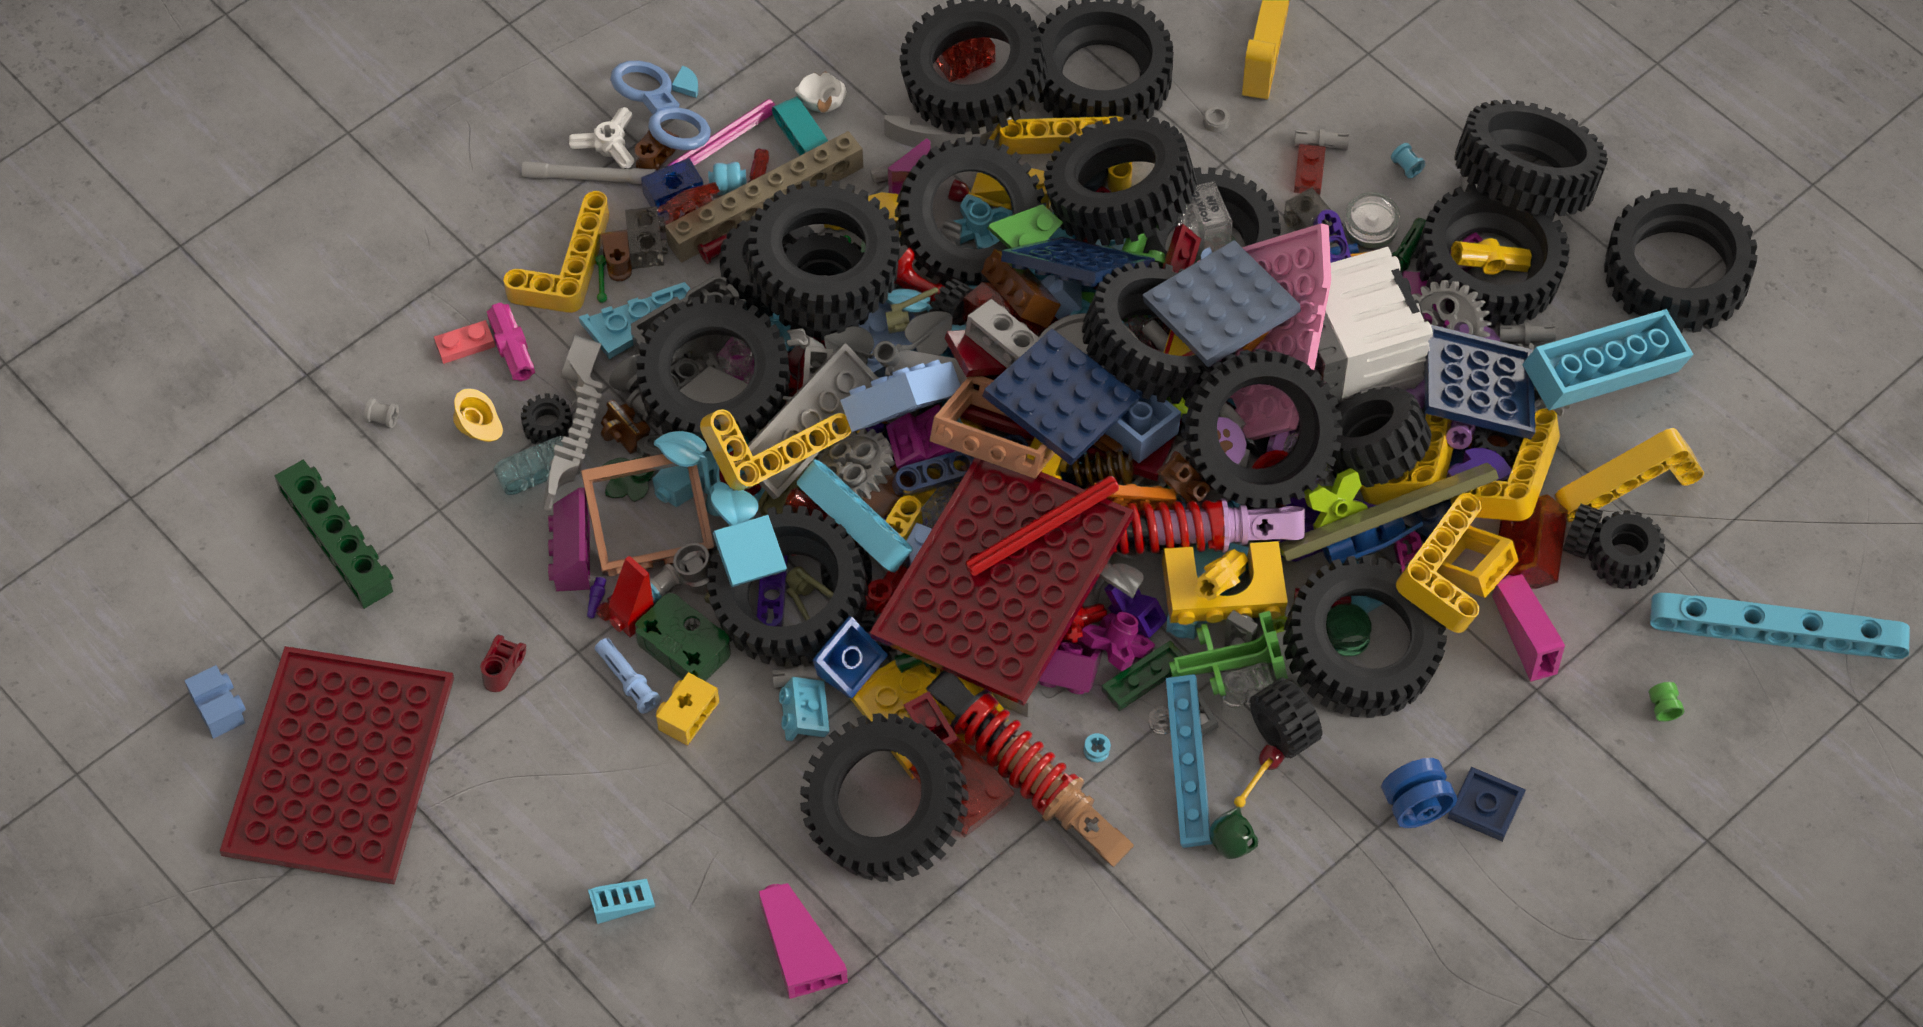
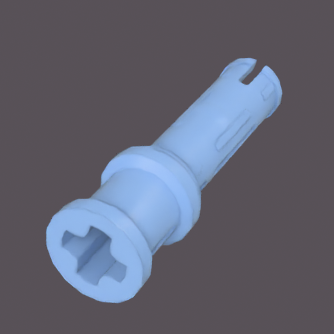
(633, 684)

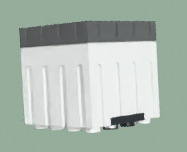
(1371, 328)

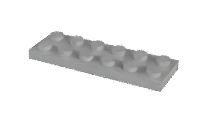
(812, 403)

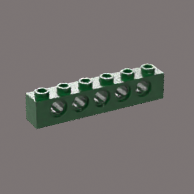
(367, 586)

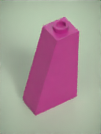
(1529, 627)
(800, 946)

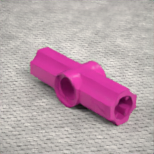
(510, 342)

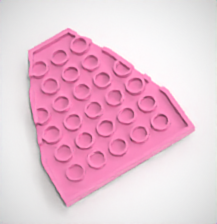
(1303, 269)

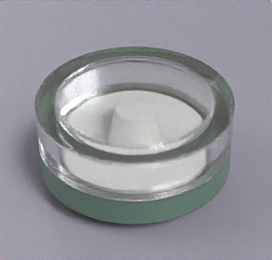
(1372, 220)

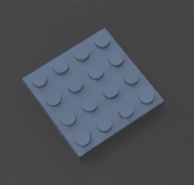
(1221, 303)

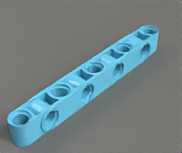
(1780, 625)

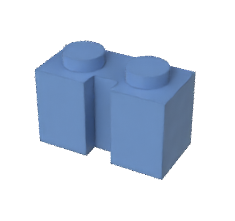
(215, 701)

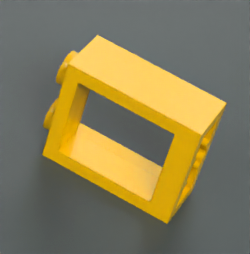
(1490, 571)

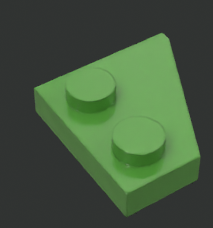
(1026, 227)

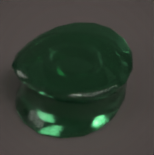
(1348, 629)

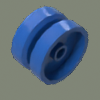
(1419, 792)

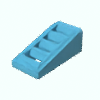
(613, 911)

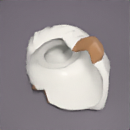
(821, 92)

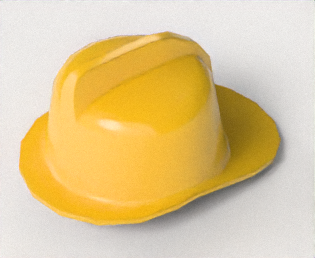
(476, 416)

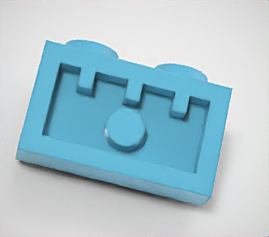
(804, 708)

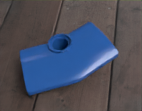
(1368, 541)

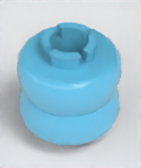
(727, 177)

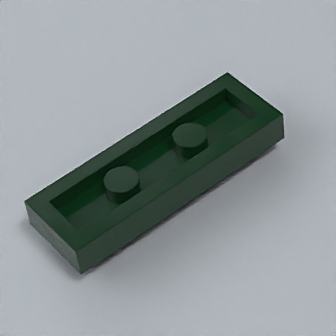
(1141, 676)

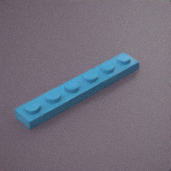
(1188, 761)

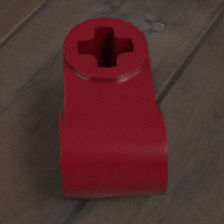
(504, 659)

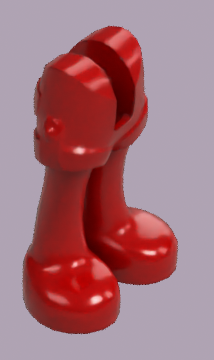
(910, 279)

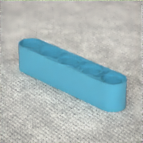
(854, 515)

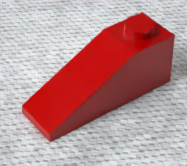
(630, 597)

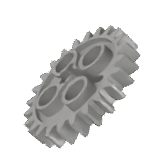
(1465, 310)
(860, 461)

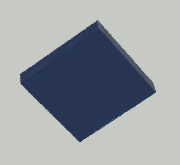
(1487, 804)

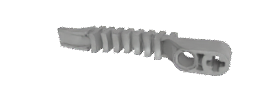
(569, 458)

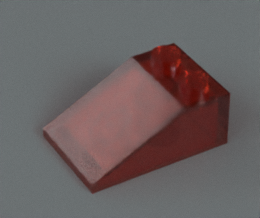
(985, 787)

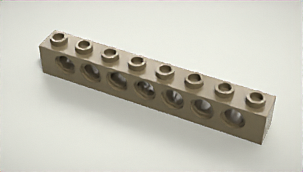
(826, 162)

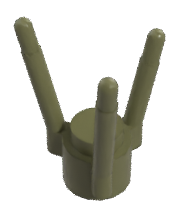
(898, 320)
(803, 583)

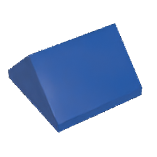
(849, 658)

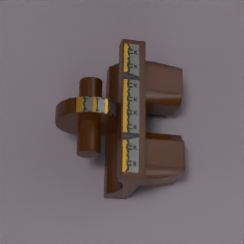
(619, 426)
(1183, 479)

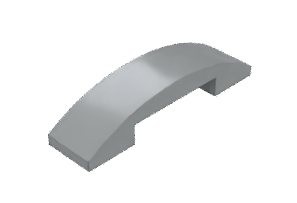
(900, 130)

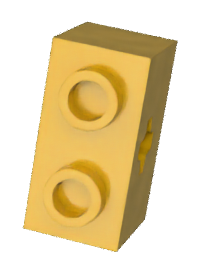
(687, 708)

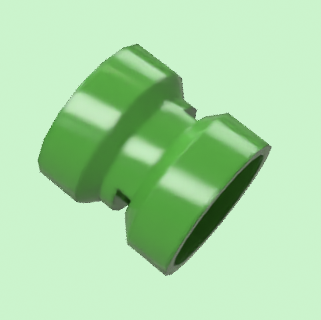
(1666, 702)

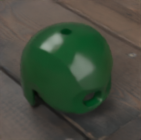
(1231, 834)

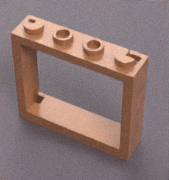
(980, 443)
(632, 468)

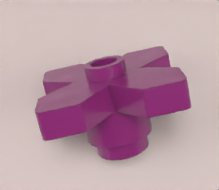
(1119, 638)

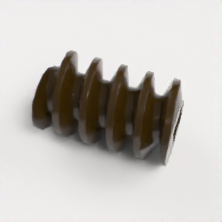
(1099, 469)

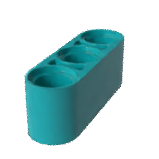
(798, 125)

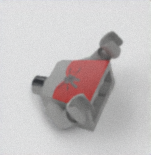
(812, 357)

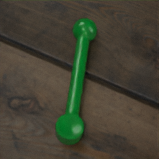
(600, 262)

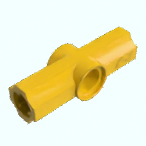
(1491, 256)
(1221, 574)

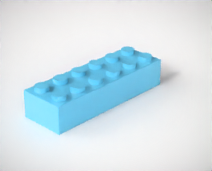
(1607, 359)

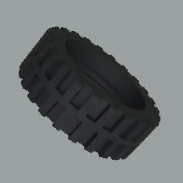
(1688, 215)

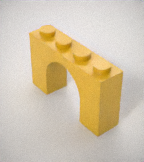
(1264, 593)

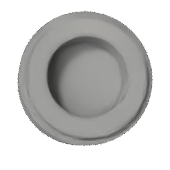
(1216, 119)

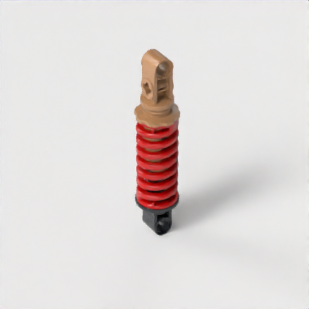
(1016, 758)

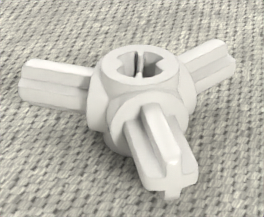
(608, 139)

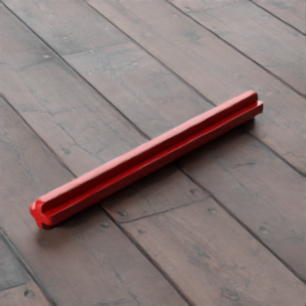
(1042, 525)

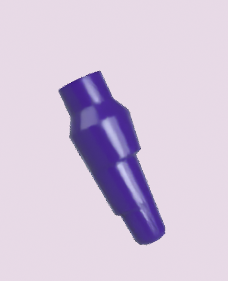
(596, 595)

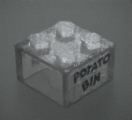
(1208, 218)

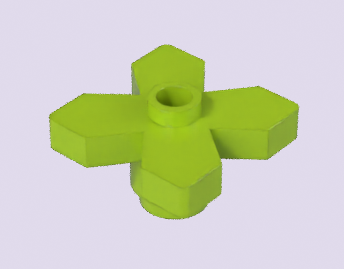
(1337, 500)

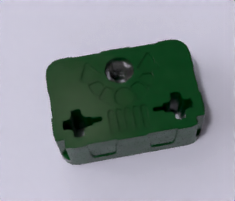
(682, 638)

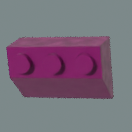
(570, 542)
(1072, 667)

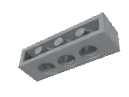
(999, 333)

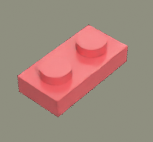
(464, 341)

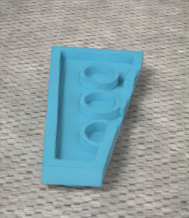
(613, 326)

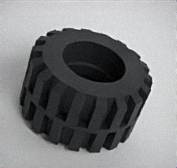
(1632, 531)
(1286, 717)

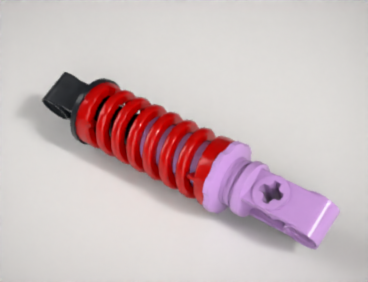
(1210, 524)

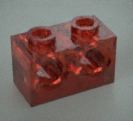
(966, 58)

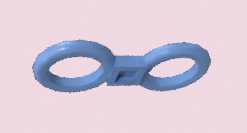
(661, 105)

